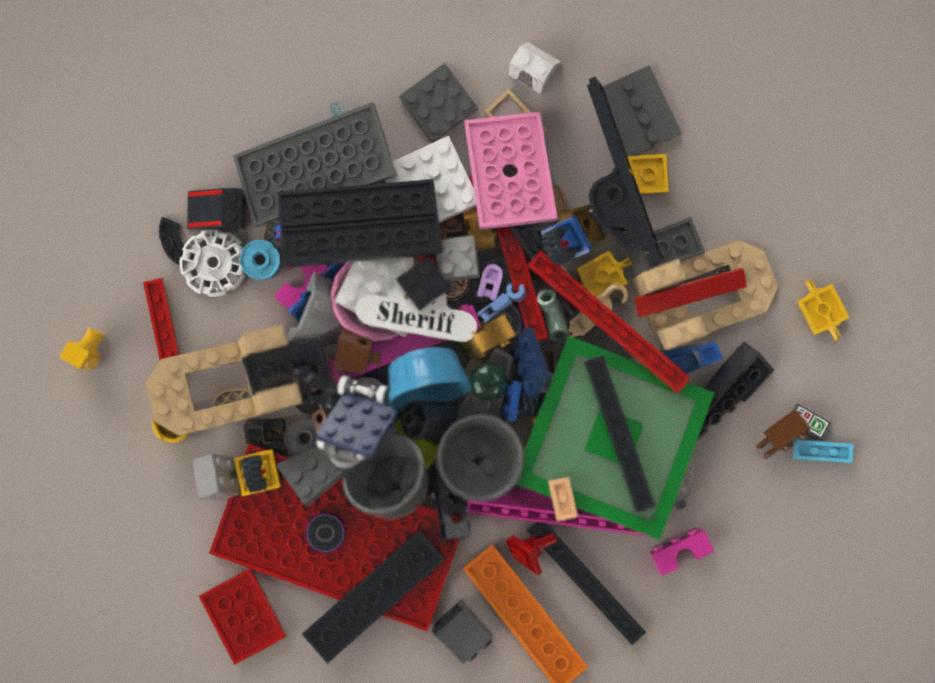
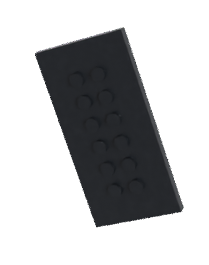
(358, 223)

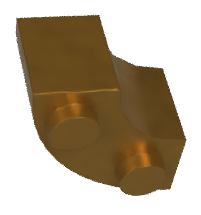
(483, 237)
(487, 337)

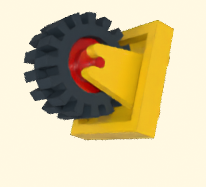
(257, 472)

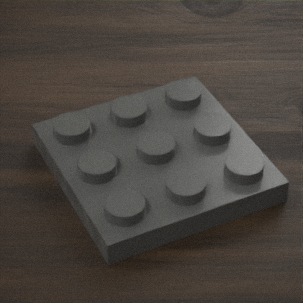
(438, 102)

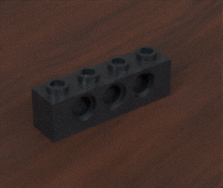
(449, 530)

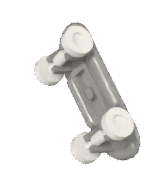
(363, 387)

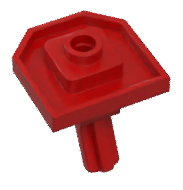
(529, 550)

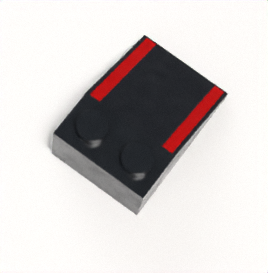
(216, 209)

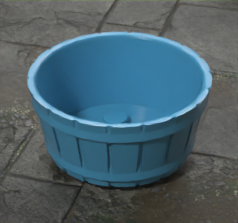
(427, 376)

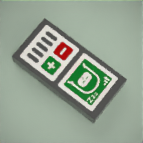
(817, 423)

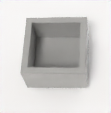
(459, 259)
(216, 477)

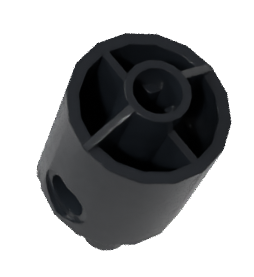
(427, 419)

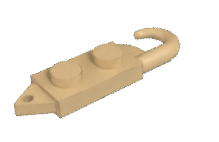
(581, 324)

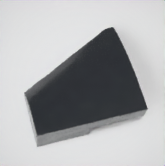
(266, 434)

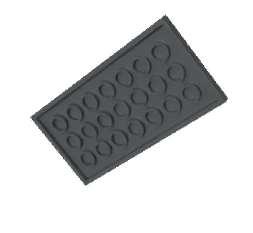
(327, 154)

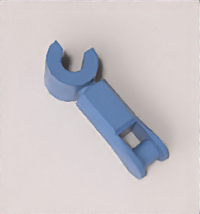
(502, 303)

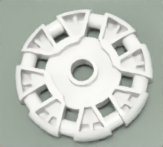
(201, 262)

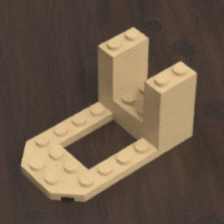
(675, 324)
(171, 395)

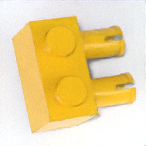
(84, 353)

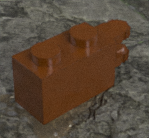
(785, 433)

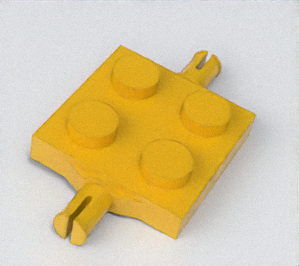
(602, 273)
(822, 309)

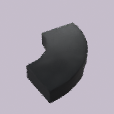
(170, 239)

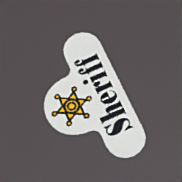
(402, 315)

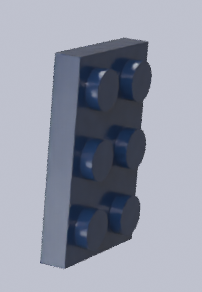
(530, 363)

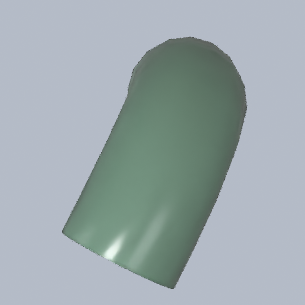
(553, 315)

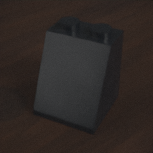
(462, 632)

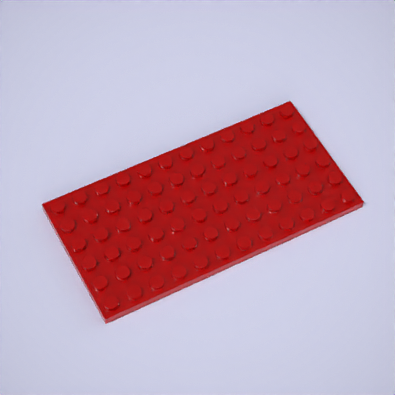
(270, 536)

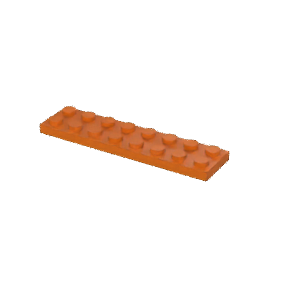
(524, 616)

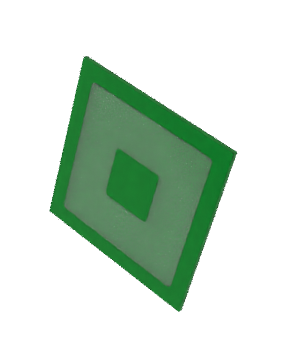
(575, 444)

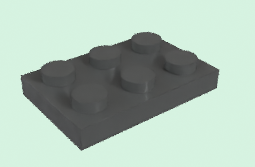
(677, 242)

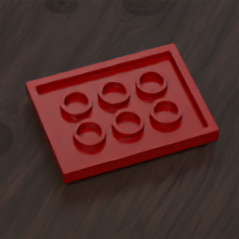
(242, 616)

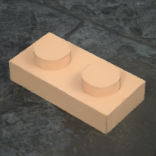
(562, 498)

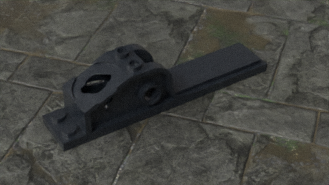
(629, 208)

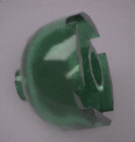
(485, 373)

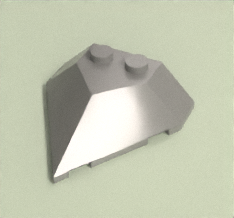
(318, 316)

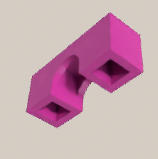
(289, 295)
(665, 555)

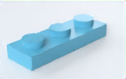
(823, 451)

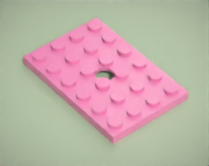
(515, 142)

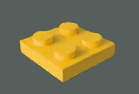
(650, 173)

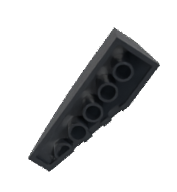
(735, 382)

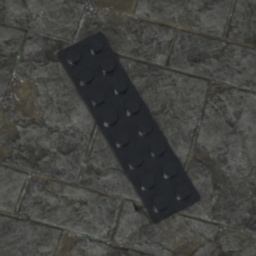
(373, 596)

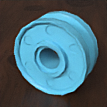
(249, 257)

